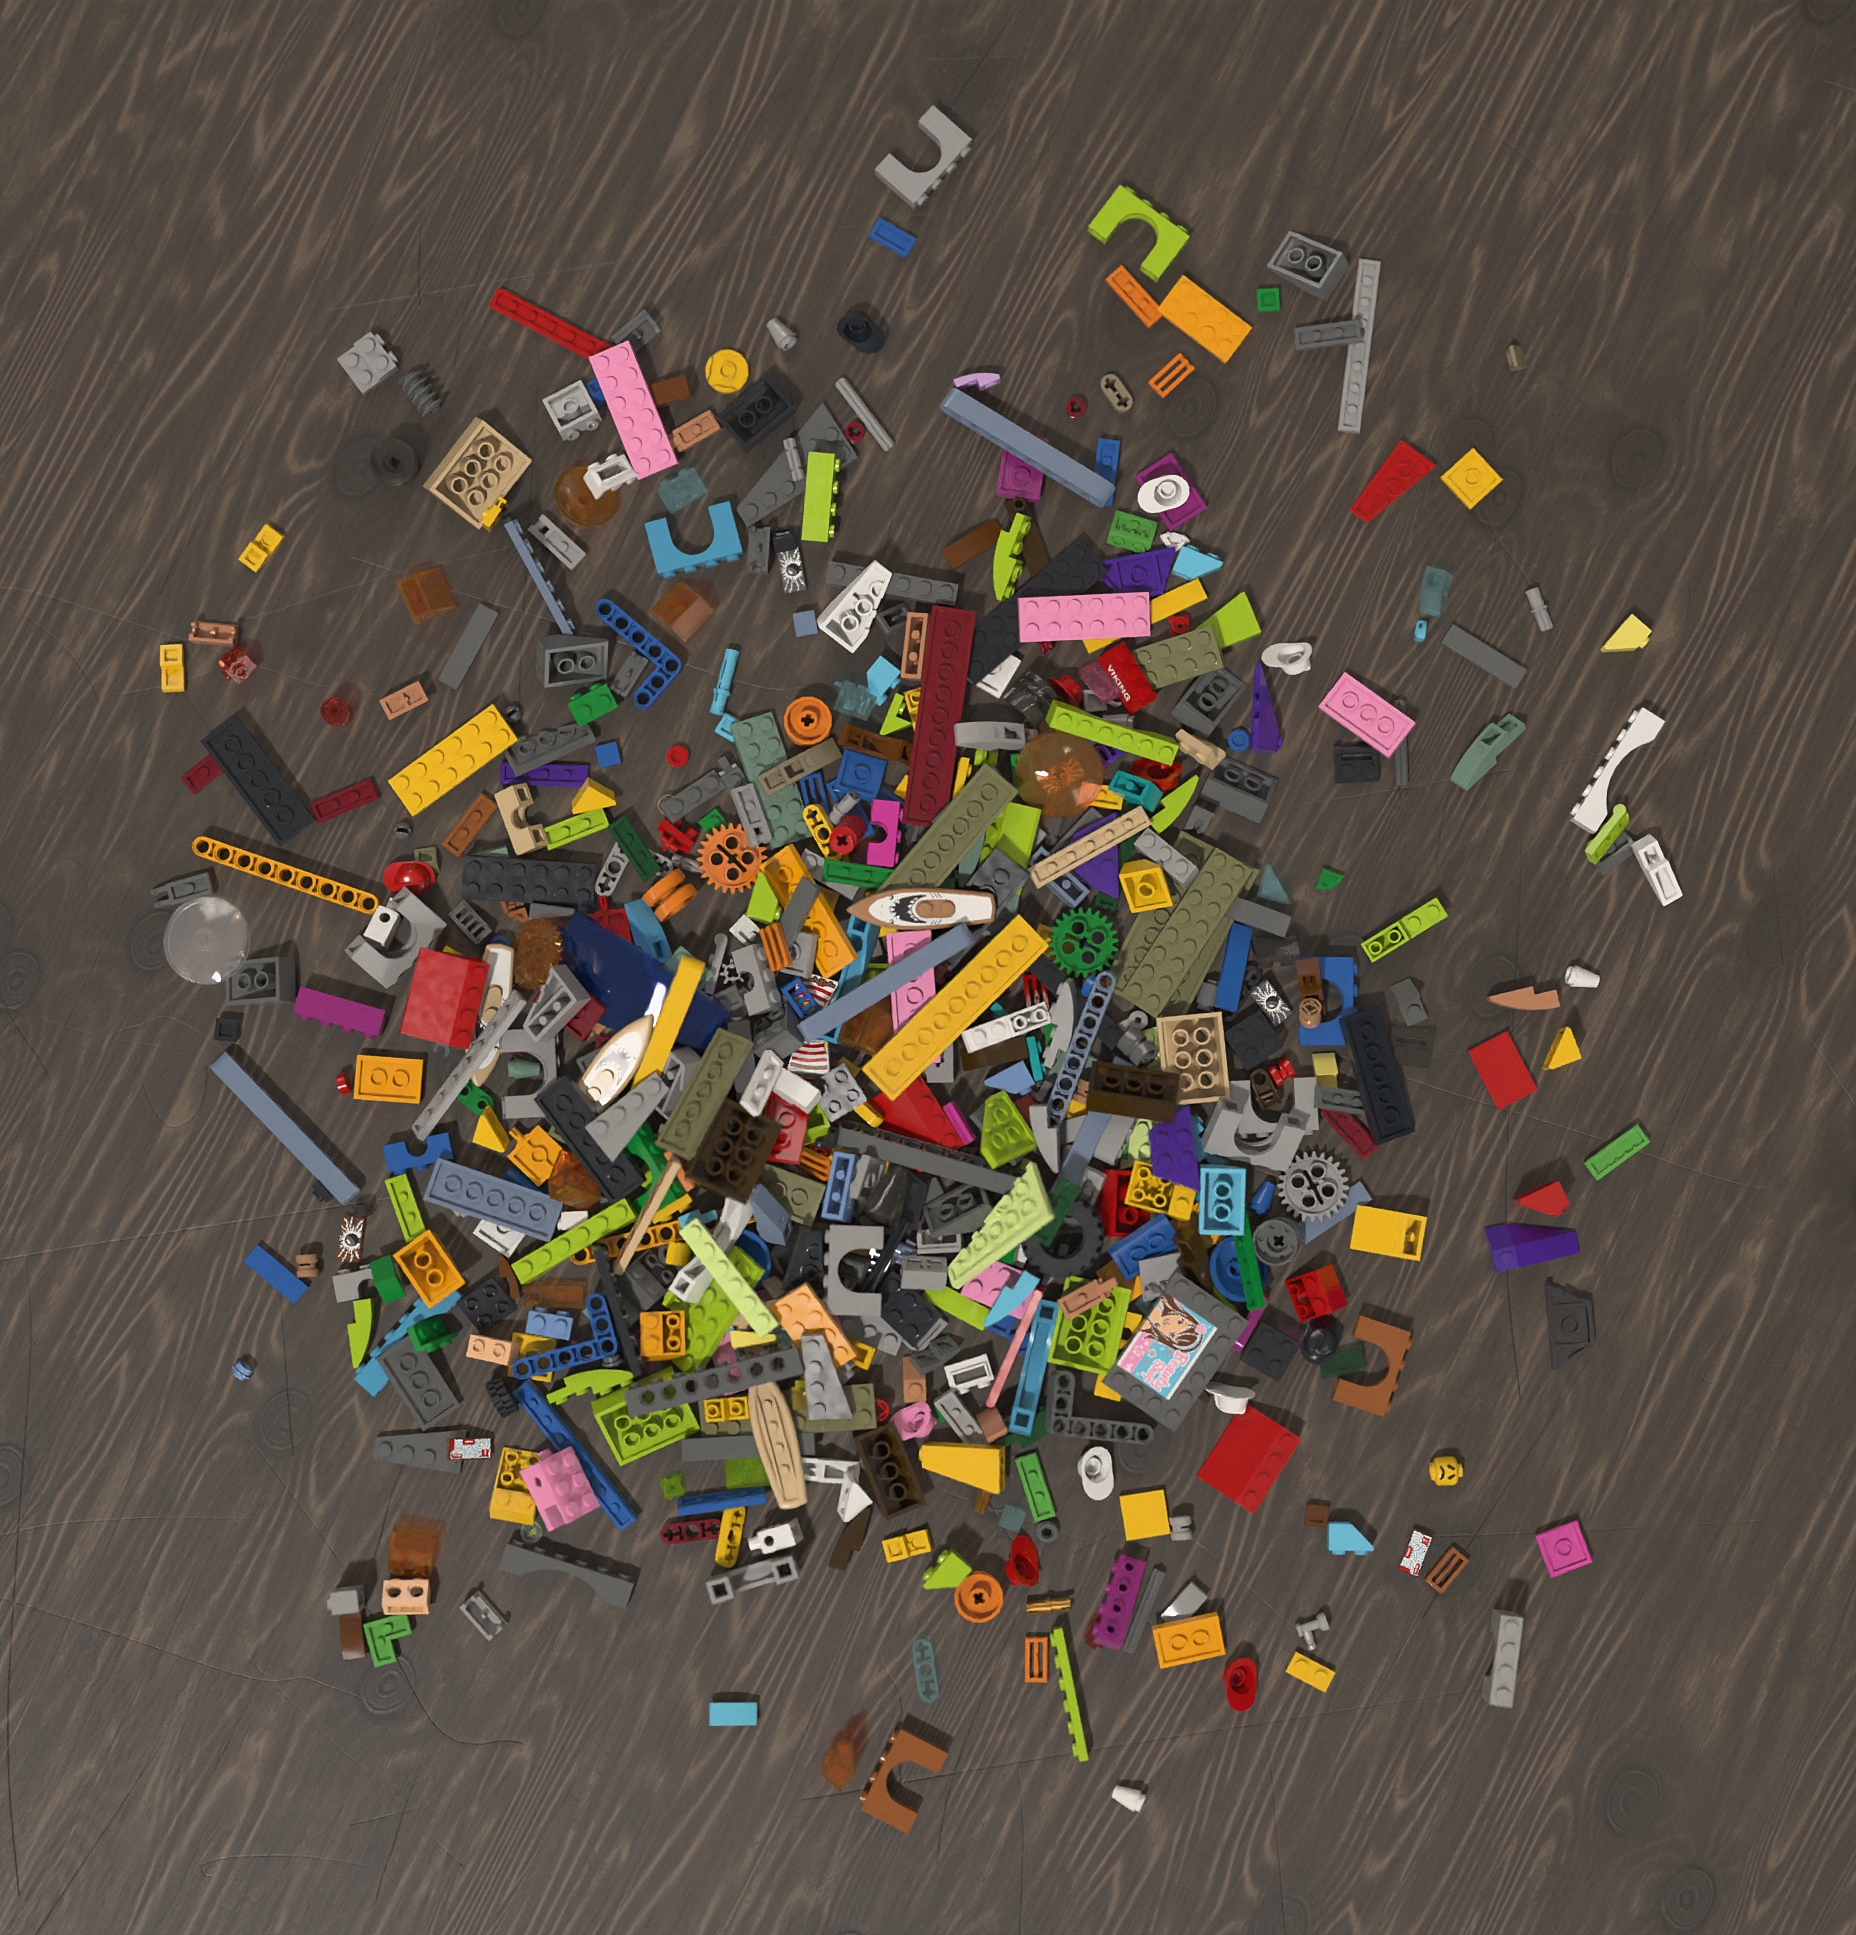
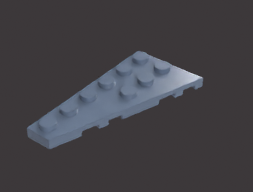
(535, 569)

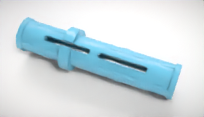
(722, 689)

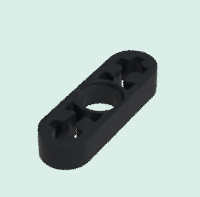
(1252, 983)

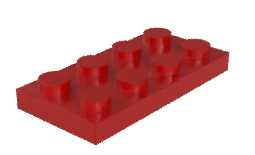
(792, 1136)

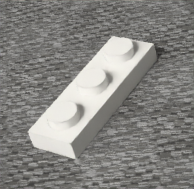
(762, 1082)

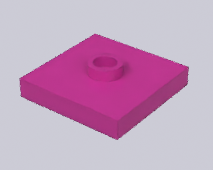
(1563, 1548)

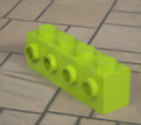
(819, 496)

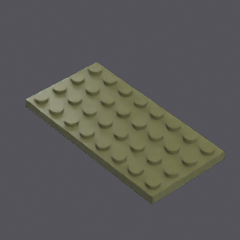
(1151, 923)

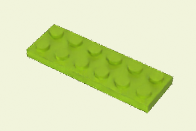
(714, 1315)

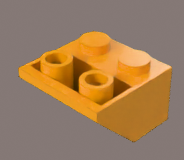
(662, 1335)

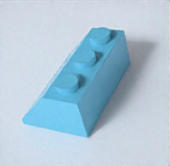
(1221, 1200)

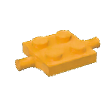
(535, 1153)

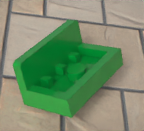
(592, 705)

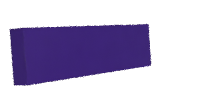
(547, 775)

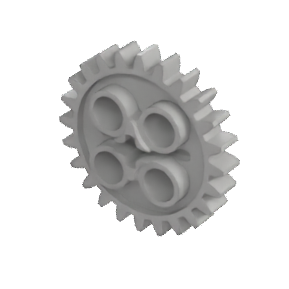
(1330, 1178)

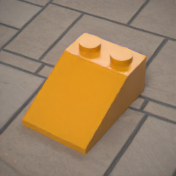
(430, 1268)

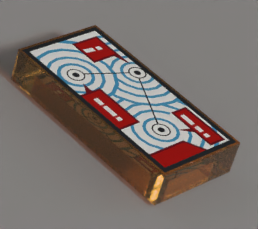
(469, 1448)
(1415, 1553)

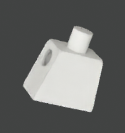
(380, 933)

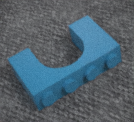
(724, 545)

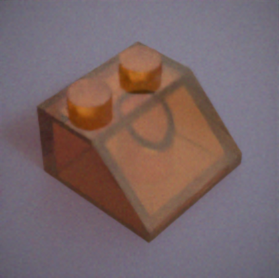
(682, 610)

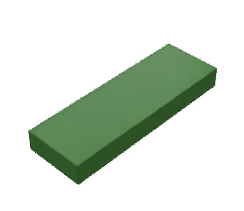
(1035, 1487)

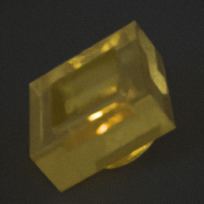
(799, 1397)

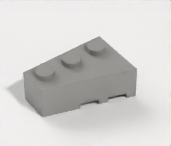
(557, 1004)
(676, 1075)

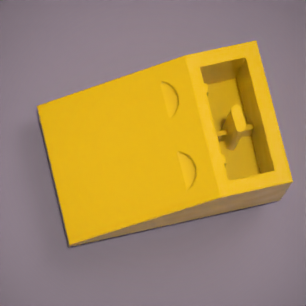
(1158, 1194)
(1388, 1232)
(511, 1495)

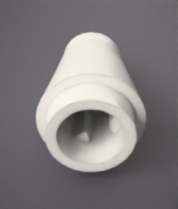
(1580, 977)
(1129, 1797)

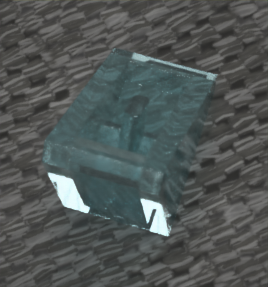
(1270, 888)

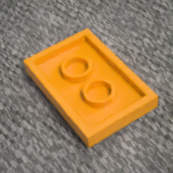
(388, 1079)
(1188, 1640)

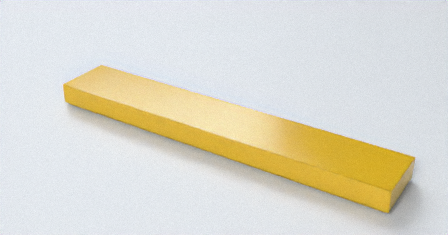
(1159, 609)

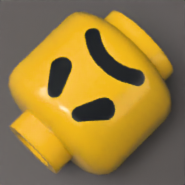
(1445, 1471)

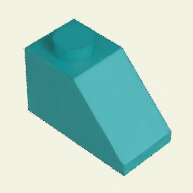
(1135, 790)

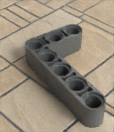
(1089, 1425)

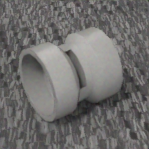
(1179, 1532)

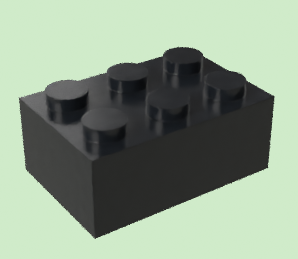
(756, 414)

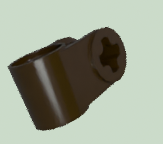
(1264, 1090)

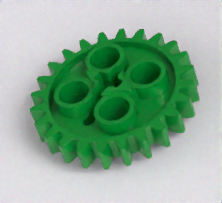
(1091, 924)

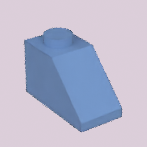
(1012, 1080)

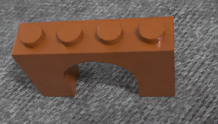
(1376, 1397)
(878, 1799)

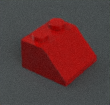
(1545, 1199)

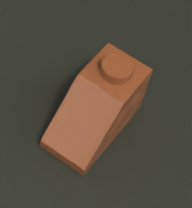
(913, 1383)

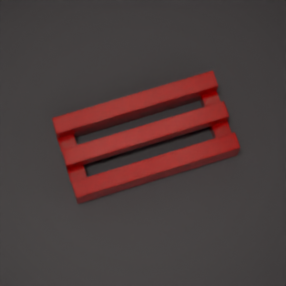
(1035, 991)

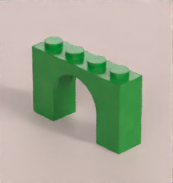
(644, 1146)

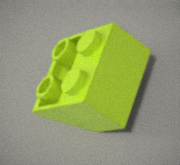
(948, 1572)

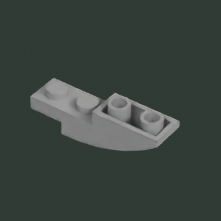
(993, 735)
(1064, 1015)

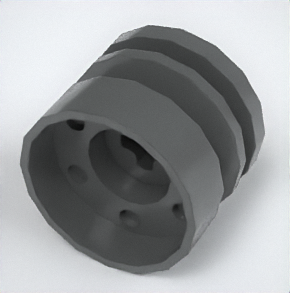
(1266, 1241)

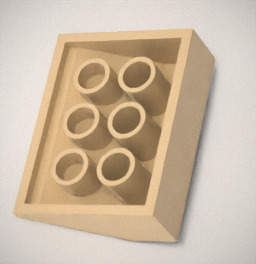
(477, 472)
(1197, 1052)

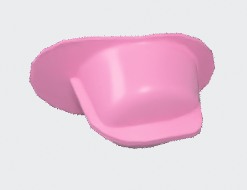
(914, 1421)

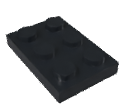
(906, 1309)

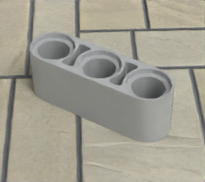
(1115, 1138)

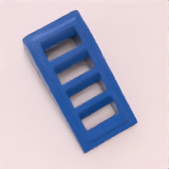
(802, 988)

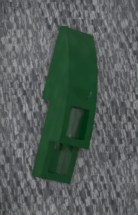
(1037, 1432)

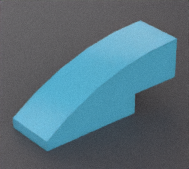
(1010, 1298)

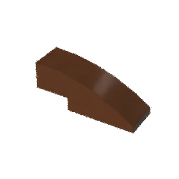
(670, 391)
(972, 545)
(1310, 981)

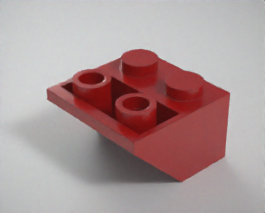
(1316, 1293)

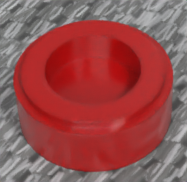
(677, 756)
(343, 1083)

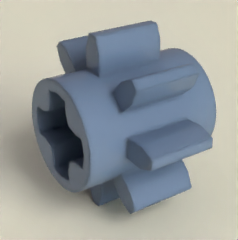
(907, 1248)

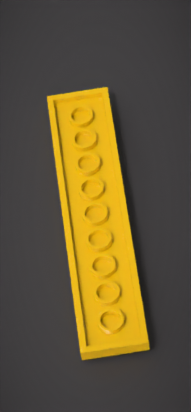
(955, 1007)

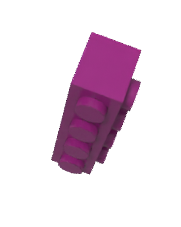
(340, 1012)
(1119, 1602)

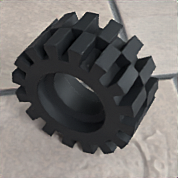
(502, 1396)

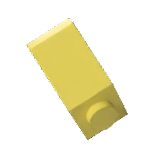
(1628, 636)

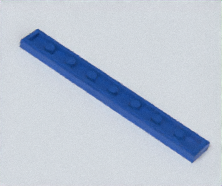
(562, 1438)

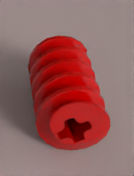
(847, 834)

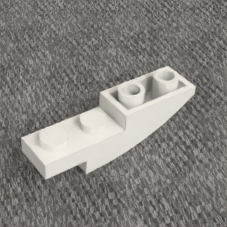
(1006, 1027)

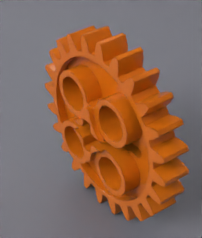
(718, 872)

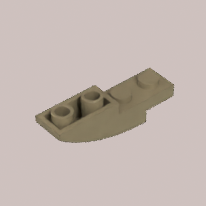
(799, 767)

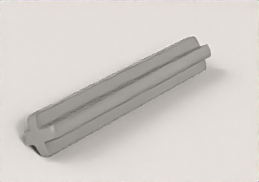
(864, 414)

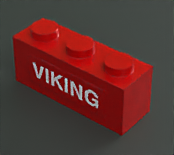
(1129, 677)

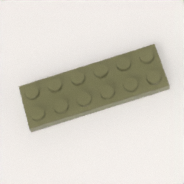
(704, 1094)

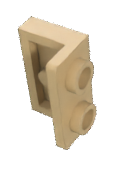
(1200, 749)

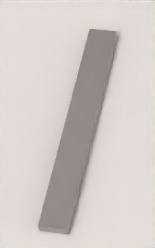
(1358, 353)
(468, 1064)

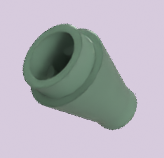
(522, 1068)

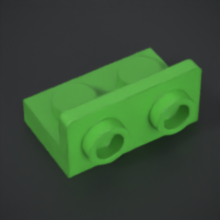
(1131, 532)

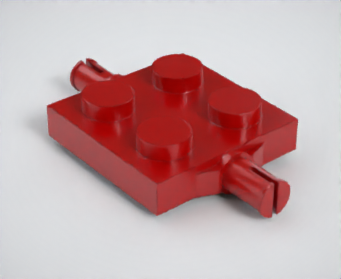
(613, 919)

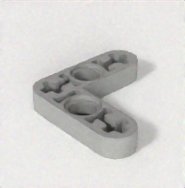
(615, 855)

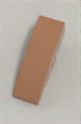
(1526, 999)
(992, 1423)

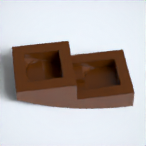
(506, 1270)
(352, 1636)

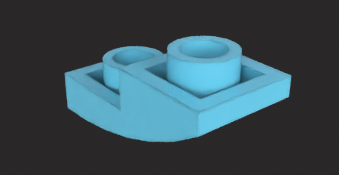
(732, 1714)

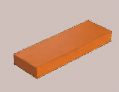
(1134, 296)

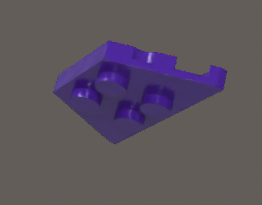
(1139, 572)
(1101, 870)
(1174, 1151)

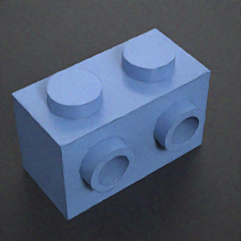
(550, 1324)

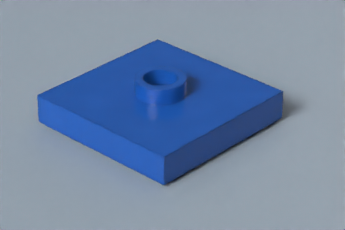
(860, 774)

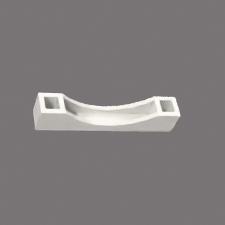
(1593, 808)
(695, 1277)

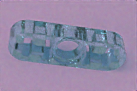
(933, 1685)

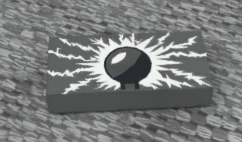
(791, 571)
(1270, 1002)

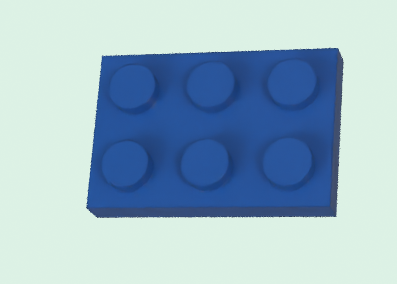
(1147, 1242)

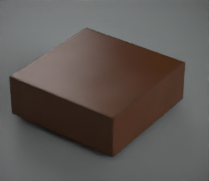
(1316, 1515)

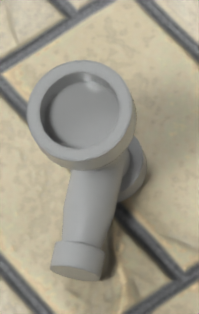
(1306, 1629)

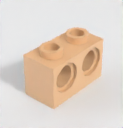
(493, 1349)
(406, 1602)

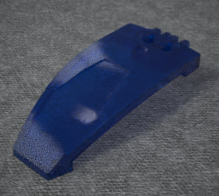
(633, 982)

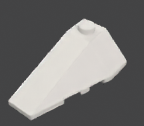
(852, 611)

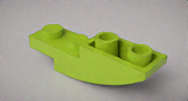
(1006, 566)
(1404, 929)
(600, 1380)

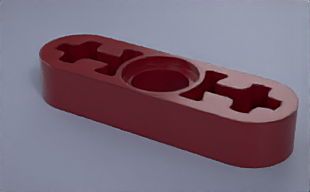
(675, 1527)

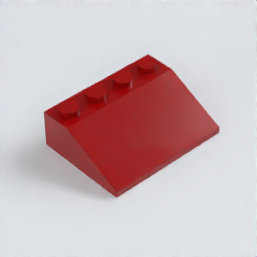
(444, 997)
(917, 1116)
(1248, 1458)

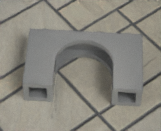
(915, 186)
(388, 966)
(520, 1041)
(1303, 1103)
(1272, 1152)
(841, 1241)
(775, 1569)
(1500, 1685)

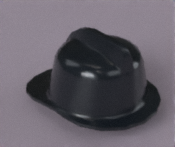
(861, 332)
(1321, 1339)

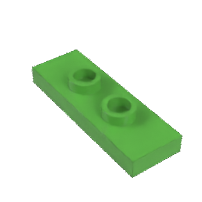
(1616, 1152)

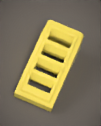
(745, 1340)

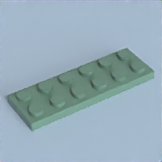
(759, 752)

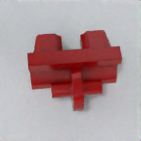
(674, 838)

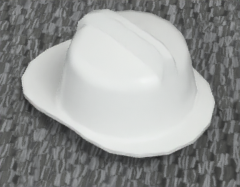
(1163, 493)
(1289, 656)
(1230, 1398)
(1096, 1472)

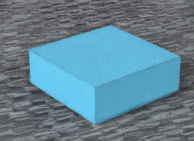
(723, 727)

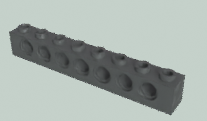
(637, 1405)

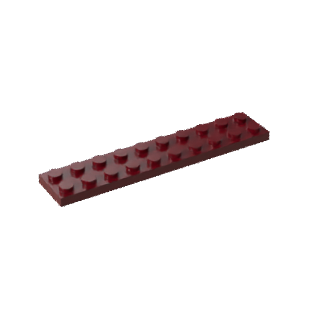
(937, 714)

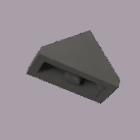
(893, 619)

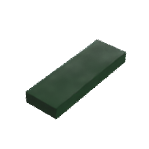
(634, 848)
(1060, 1203)

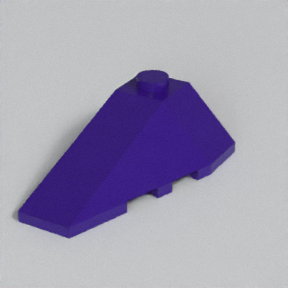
(1264, 727)
(1522, 1246)

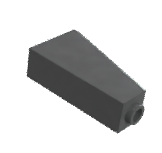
(741, 1027)

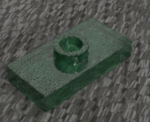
(1343, 1363)

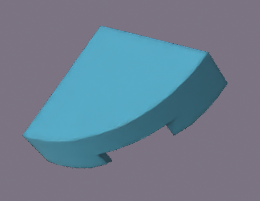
(1420, 630)

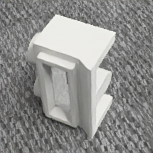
(609, 475)
(969, 1373)

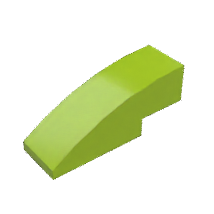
(1173, 805)
(959, 1306)
(361, 1332)

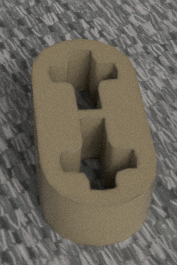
(1112, 397)

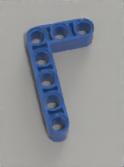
(644, 648)
(576, 1349)

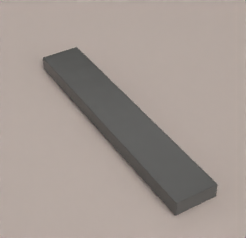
(795, 915)
(735, 1447)

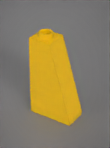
(970, 1463)

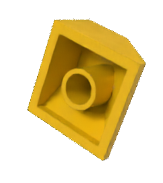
(1145, 885)

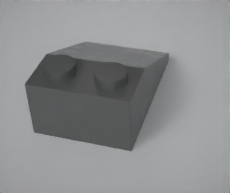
(1309, 265)
(570, 660)
(1208, 701)
(262, 982)
(959, 1211)

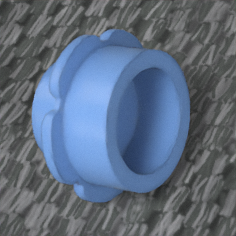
(242, 1370)

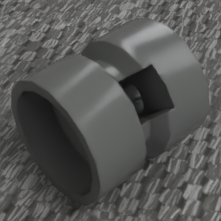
(1135, 1045)

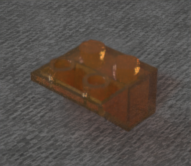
(426, 595)
(867, 1030)
(572, 1183)
(412, 1552)
(841, 1765)

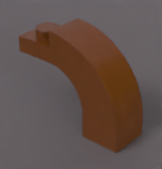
(875, 745)

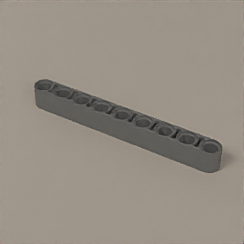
(926, 1157)

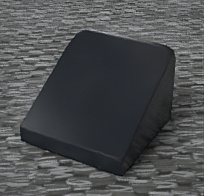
(783, 539)

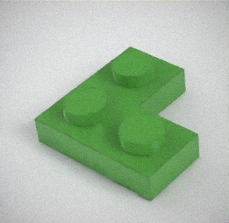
(380, 1636)

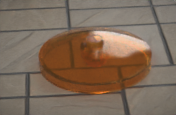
(1059, 773)

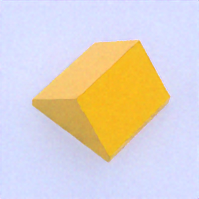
(1562, 1050)

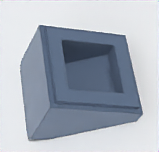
(805, 623)

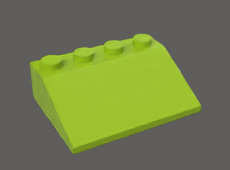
(1093, 1336)
(644, 1433)

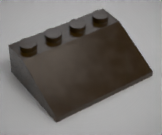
(733, 1152)

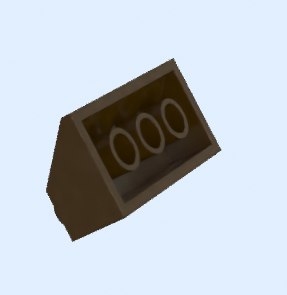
(1132, 1092)
(888, 1471)

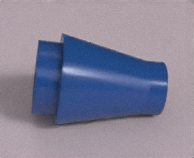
(1263, 1198)

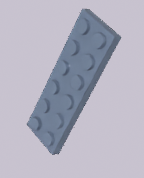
(493, 1200)

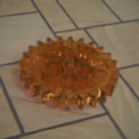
(535, 953)

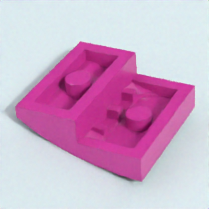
(959, 1122)

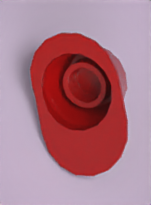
(1067, 690)
(1160, 774)
(413, 874)
(1023, 1563)
(1240, 1683)

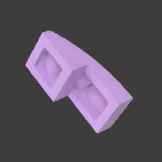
(983, 381)

